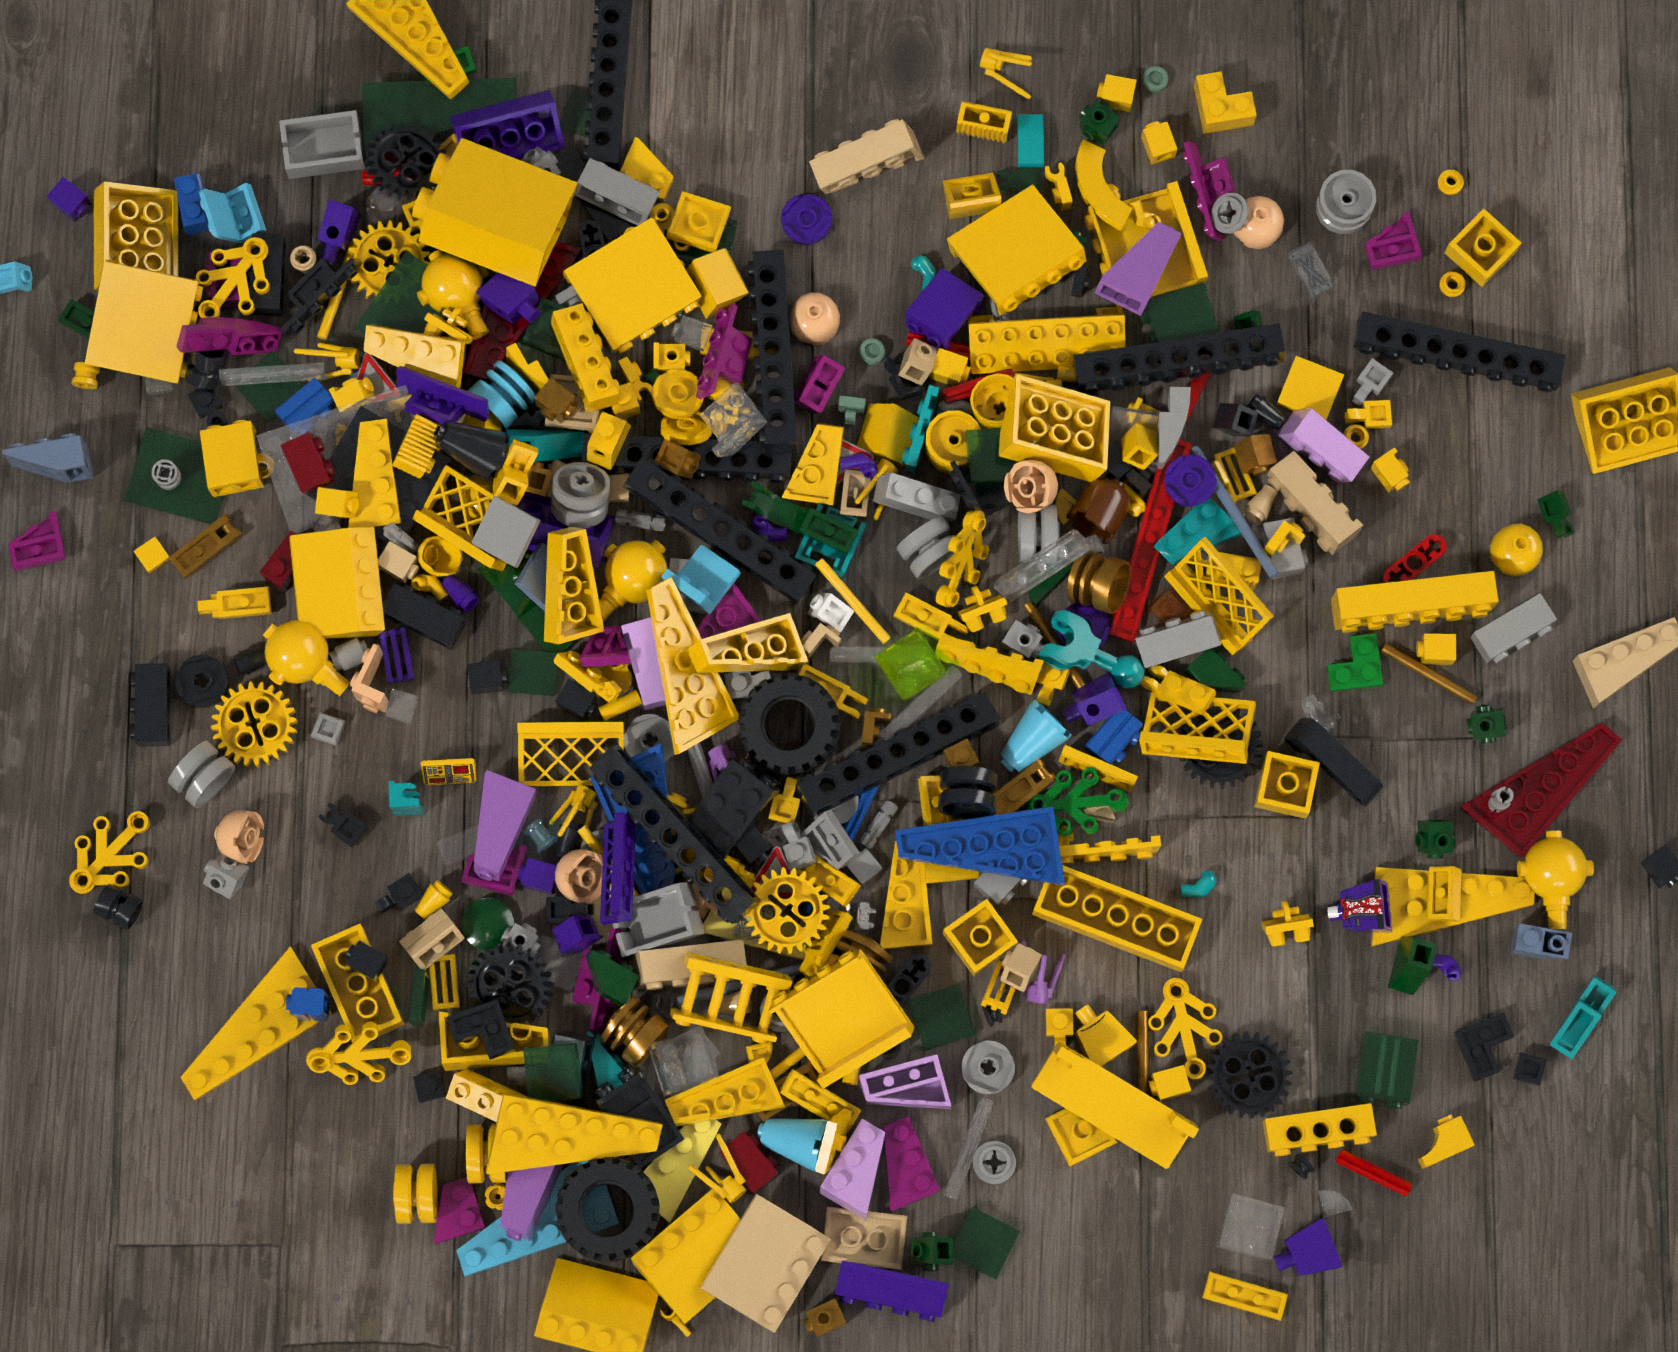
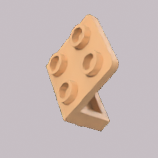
(371, 698)

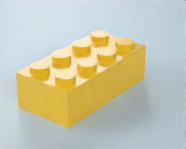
(354, 994)

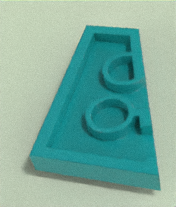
(918, 432)
(1202, 521)

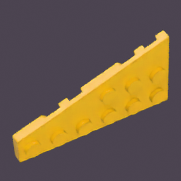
(417, 37)
(694, 701)
(1480, 898)
(253, 1030)
(550, 1133)

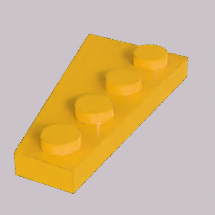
(987, 662)
(1107, 849)
(907, 906)
(729, 1095)

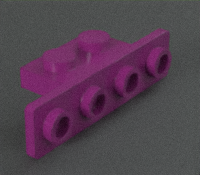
(1211, 182)
(725, 355)
(585, 990)

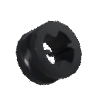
(991, 1015)
(1301, 1166)

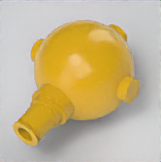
(452, 284)
(629, 572)
(299, 655)
(1555, 872)

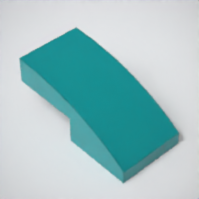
(1030, 140)

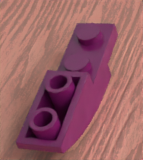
(233, 334)

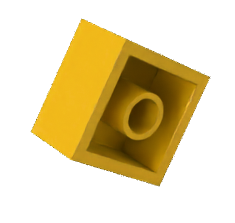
(1482, 247)
(1286, 784)
(980, 937)

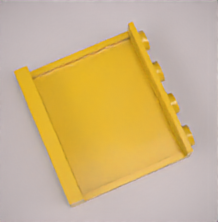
(1017, 249)
(1185, 263)
(633, 286)
(141, 321)
(842, 1016)

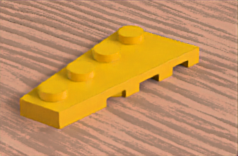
(419, 352)
(375, 477)

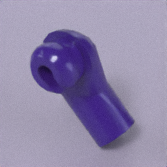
(860, 461)
(760, 524)
(1448, 966)

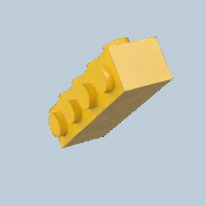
(584, 358)

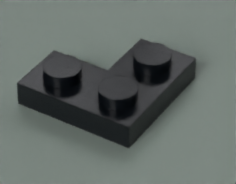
(484, 1021)
(1476, 1043)

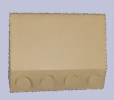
(765, 1263)

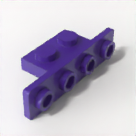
(439, 400)

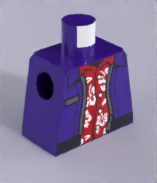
(1364, 908)

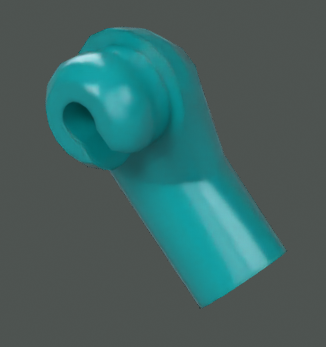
(926, 268)
(1201, 888)

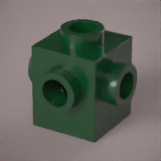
(1098, 122)
(1496, 719)
(1435, 837)
(931, 1251)

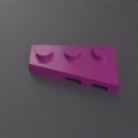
(729, 614)
(907, 1166)

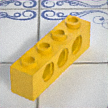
(478, 1093)
(1360, 1116)

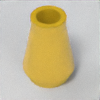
(434, 898)

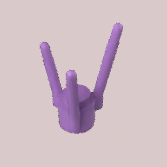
(720, 758)
(1038, 990)

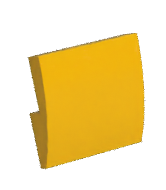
(530, 372)

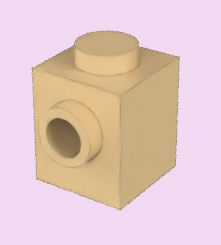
(918, 361)
(398, 563)
(1020, 966)

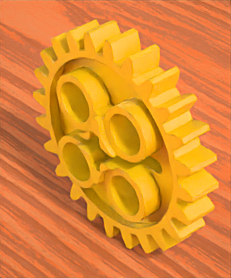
(400, 243)
(231, 732)
(802, 892)

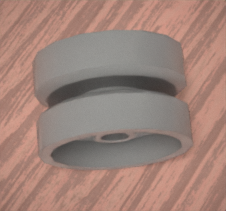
(1345, 201)
(580, 495)
(1036, 533)
(927, 547)
(201, 774)

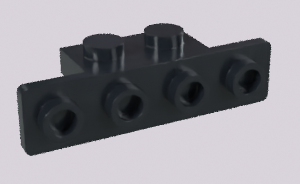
(315, 288)

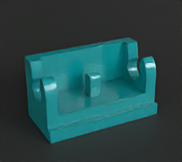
(402, 801)

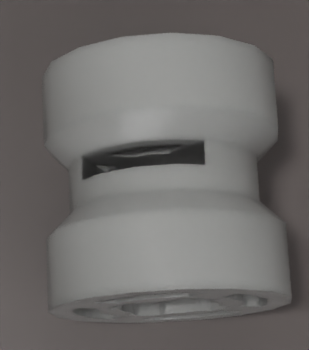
(170, 477)

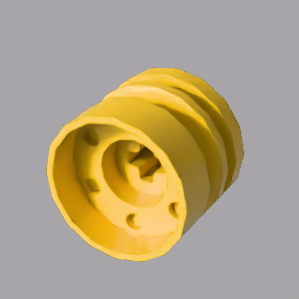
(990, 399)

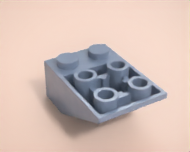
(59, 459)

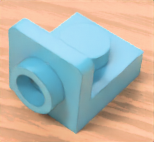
(15, 277)

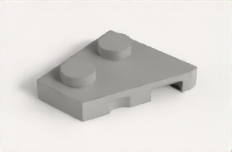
(831, 840)

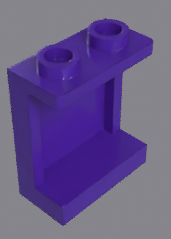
(943, 309)

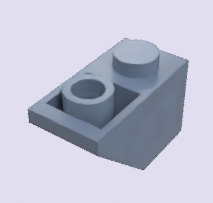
(1540, 942)

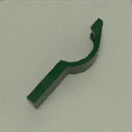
(801, 519)
(524, 608)

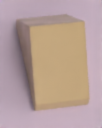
(853, 486)

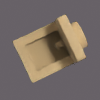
(812, 640)

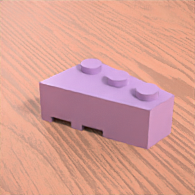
(1322, 445)
(644, 661)
(907, 1085)
(855, 1170)

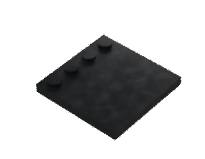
(410, 490)

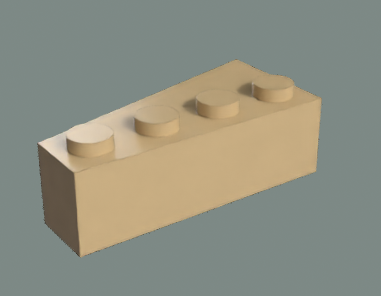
(866, 156)
(1313, 503)
(1623, 660)
(667, 968)

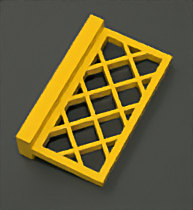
(446, 528)
(1199, 597)
(564, 730)
(1194, 744)

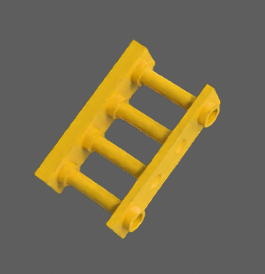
(724, 971)

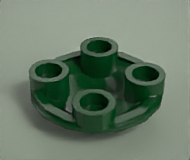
(486, 922)

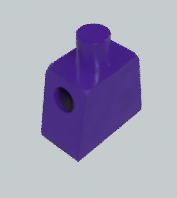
(339, 219)
(510, 298)
(1095, 701)
(1309, 1251)

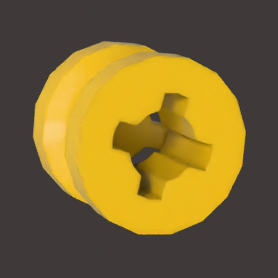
(85, 376)

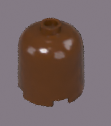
(1100, 509)

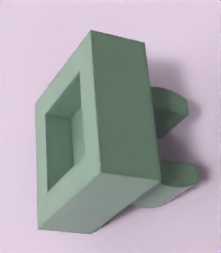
(851, 407)

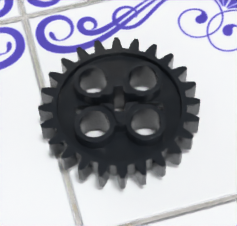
(389, 147)
(1219, 770)
(501, 963)
(1256, 1097)

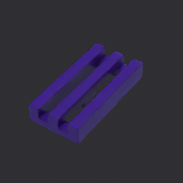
(400, 677)

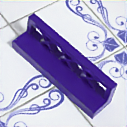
(622, 870)

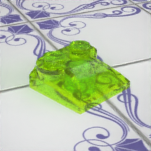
(910, 664)

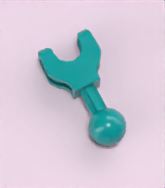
(1082, 650)

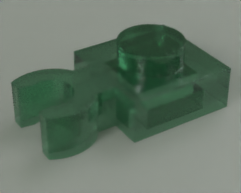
(1021, 179)

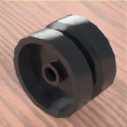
(967, 792)

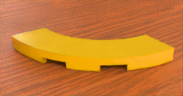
(1095, 189)

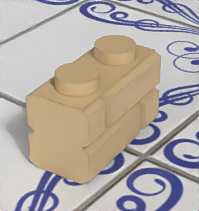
(431, 939)

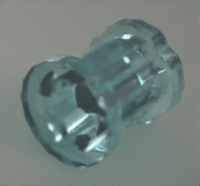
(540, 835)

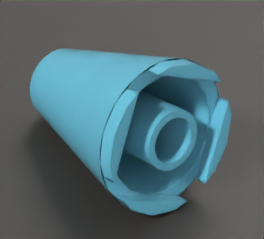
(1033, 738)
(794, 1139)

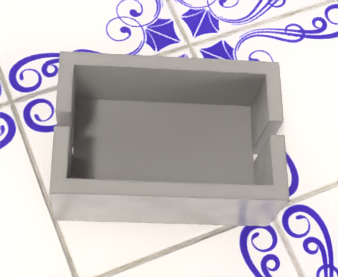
(322, 144)
(660, 920)

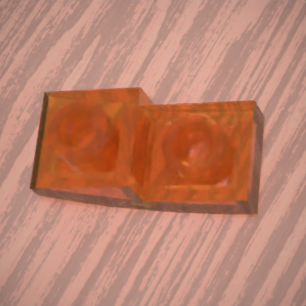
(1168, 607)

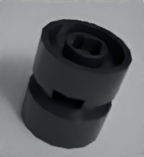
(204, 368)
(117, 906)

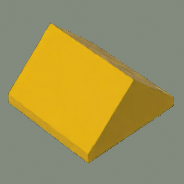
(971, 195)
(716, 281)
(887, 432)

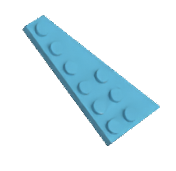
(494, 1248)

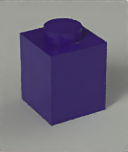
(69, 199)
(538, 876)
(576, 934)

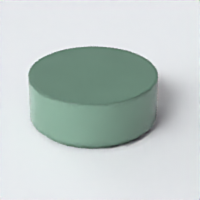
(1155, 79)
(872, 351)

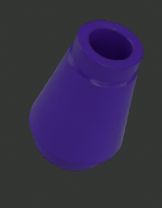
(461, 593)

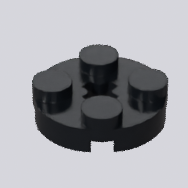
(190, 672)

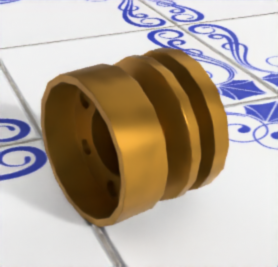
(1099, 581)
(871, 949)
(634, 1031)

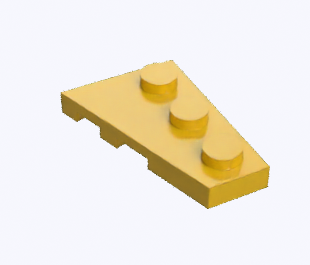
(818, 468)

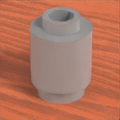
(348, 654)

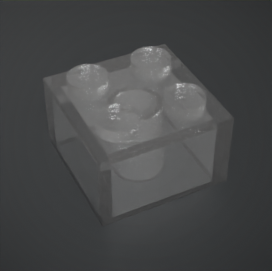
(1250, 1227)

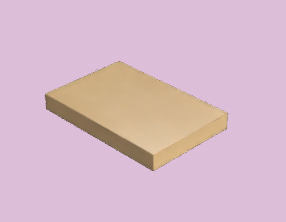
(870, 1242)

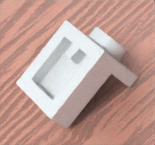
(830, 610)

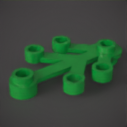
(1073, 801)

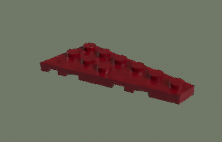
(502, 333)
(1543, 790)

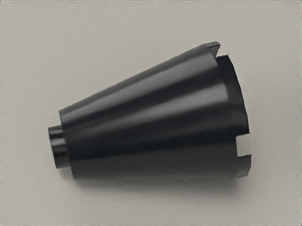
(474, 447)

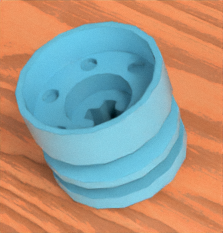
(504, 392)

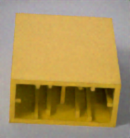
(494, 210)

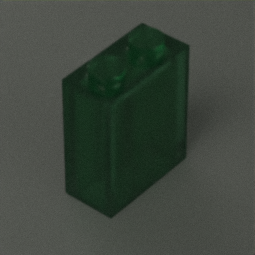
(1180, 314)
(1385, 1069)

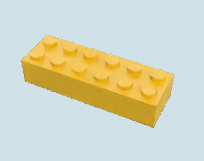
(1414, 601)
(1119, 918)

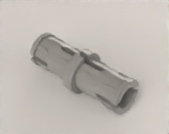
(1500, 799)

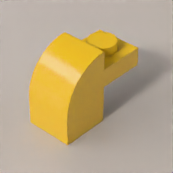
(512, 478)

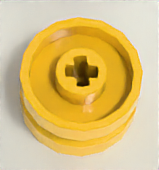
(942, 432)
(478, 1153)
(412, 1193)

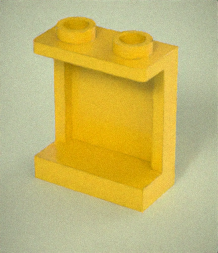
(231, 458)

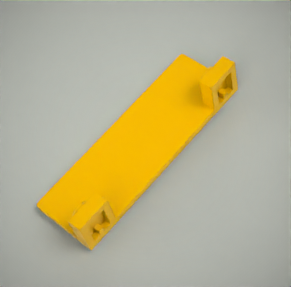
(1041, 342)
(1113, 1105)

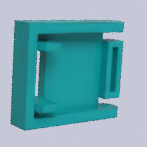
(841, 560)

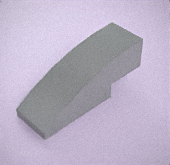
(1171, 423)

